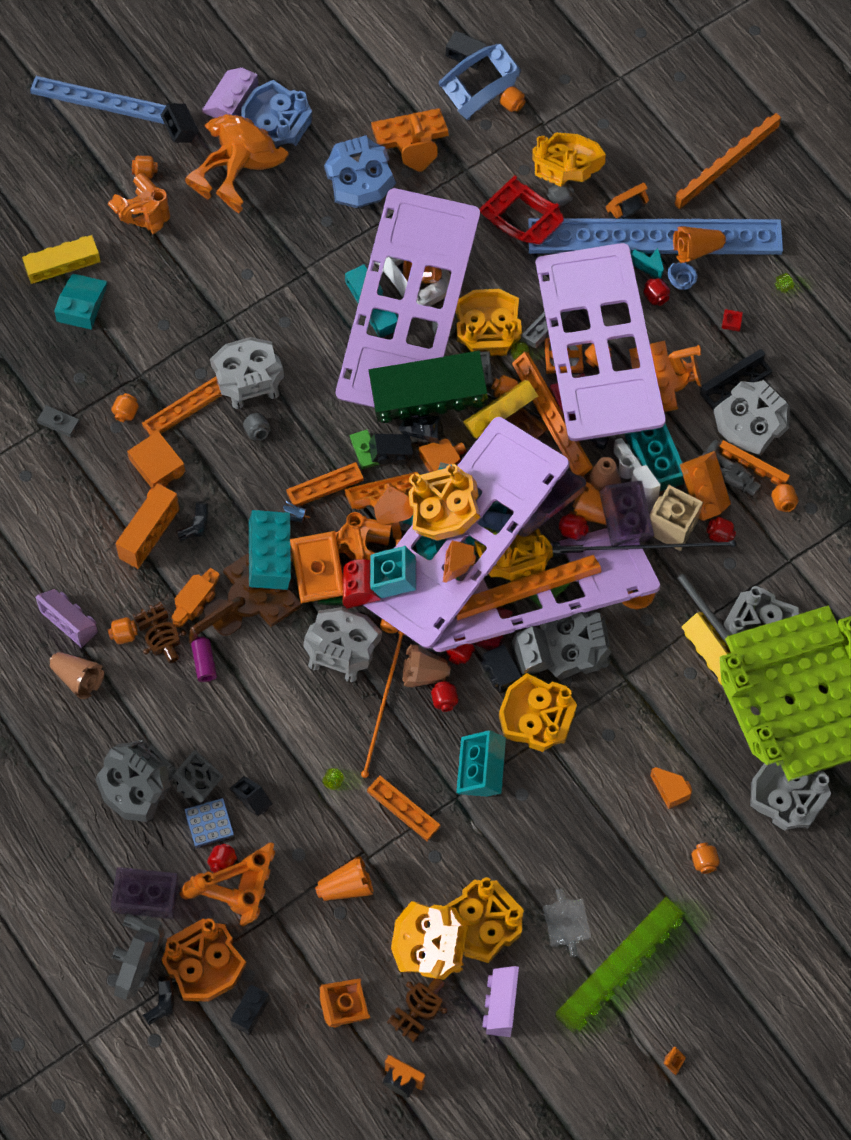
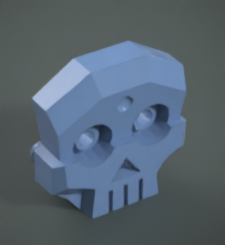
(286, 120)
(364, 186)

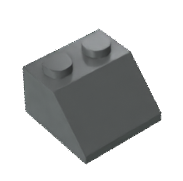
(531, 651)

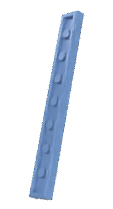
(97, 99)

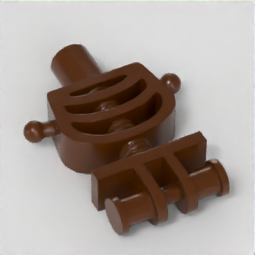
(164, 640)
(427, 995)

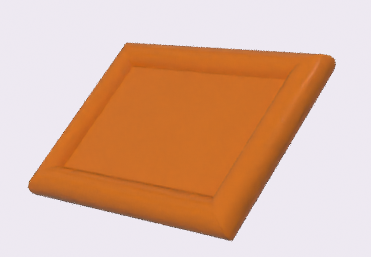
(317, 566)

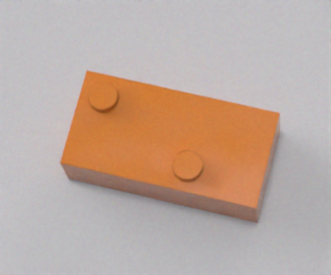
(147, 525)

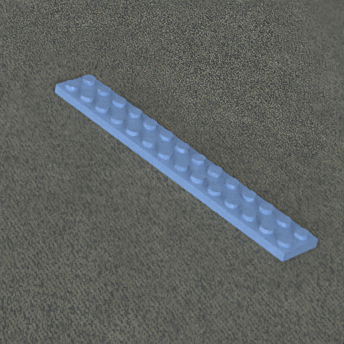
(647, 235)

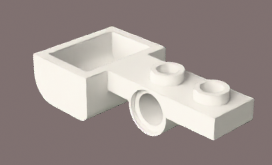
(631, 468)

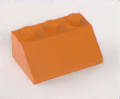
(706, 484)

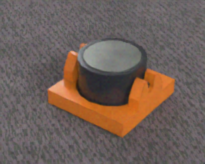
(629, 202)
(402, 1077)

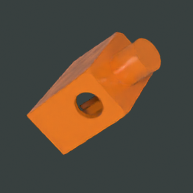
(443, 452)

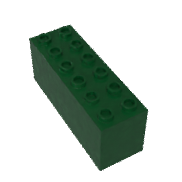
(428, 387)

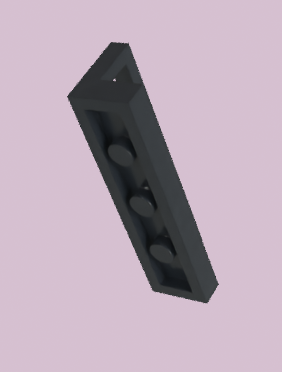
(733, 373)

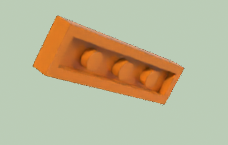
(747, 460)
(325, 485)
(403, 808)

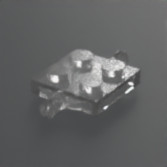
(566, 922)

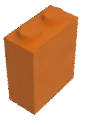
(156, 460)

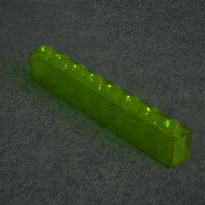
(619, 965)

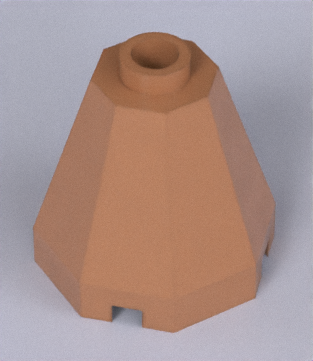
(423, 667)

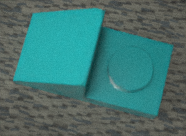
(649, 265)

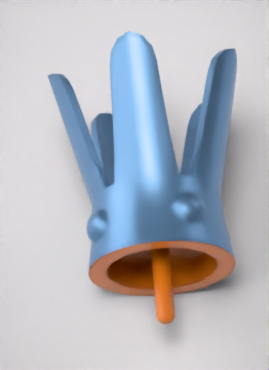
(299, 512)

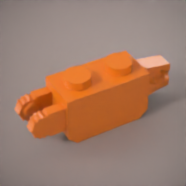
(194, 596)

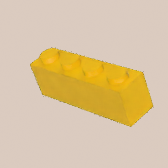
(61, 259)
(501, 407)
(707, 641)

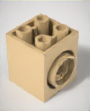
(675, 516)

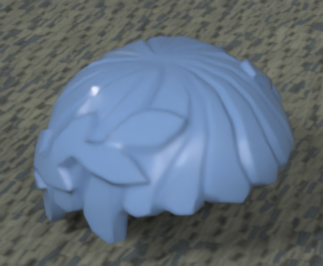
(682, 275)

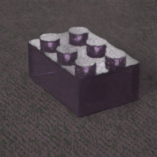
(626, 513)
(145, 893)

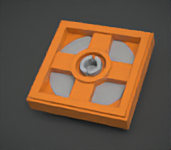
(574, 354)

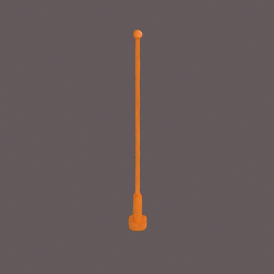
(365, 773)

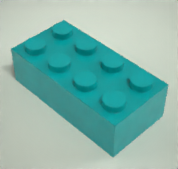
(659, 453)
(269, 550)

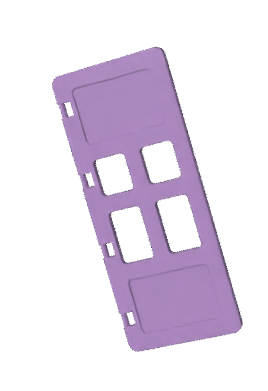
(426, 234)
(611, 400)
(507, 469)
(620, 572)

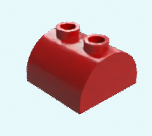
(357, 584)

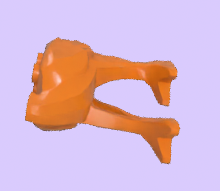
(241, 147)

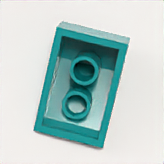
(80, 301)

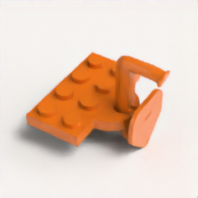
(412, 136)
(671, 370)
(388, 498)

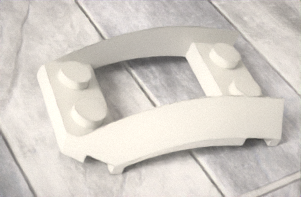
(426, 296)

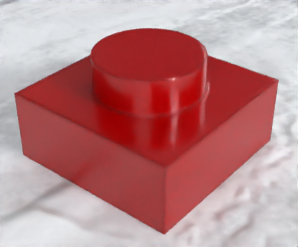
(732, 320)

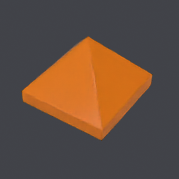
(674, 1060)

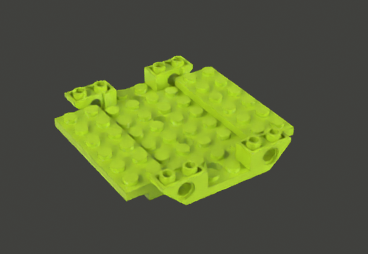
(793, 661)

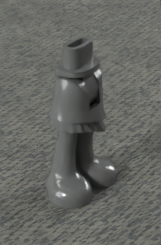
(734, 473)

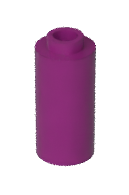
(203, 659)

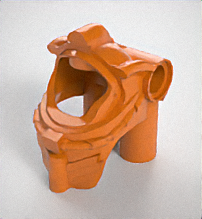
(150, 201)
(357, 533)

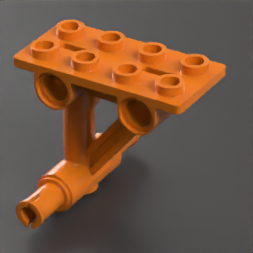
(250, 889)

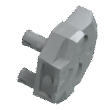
(247, 370)
(741, 427)
(756, 606)
(342, 641)
(772, 784)

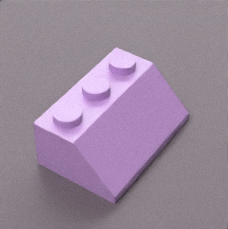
(231, 93)
(67, 616)
(501, 1001)

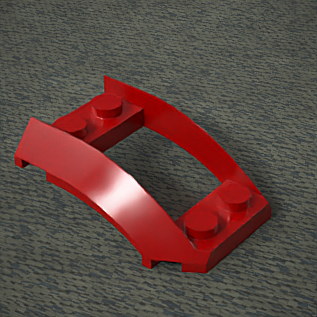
(507, 196)

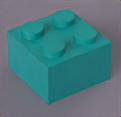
(393, 572)

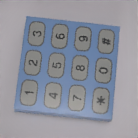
(209, 823)

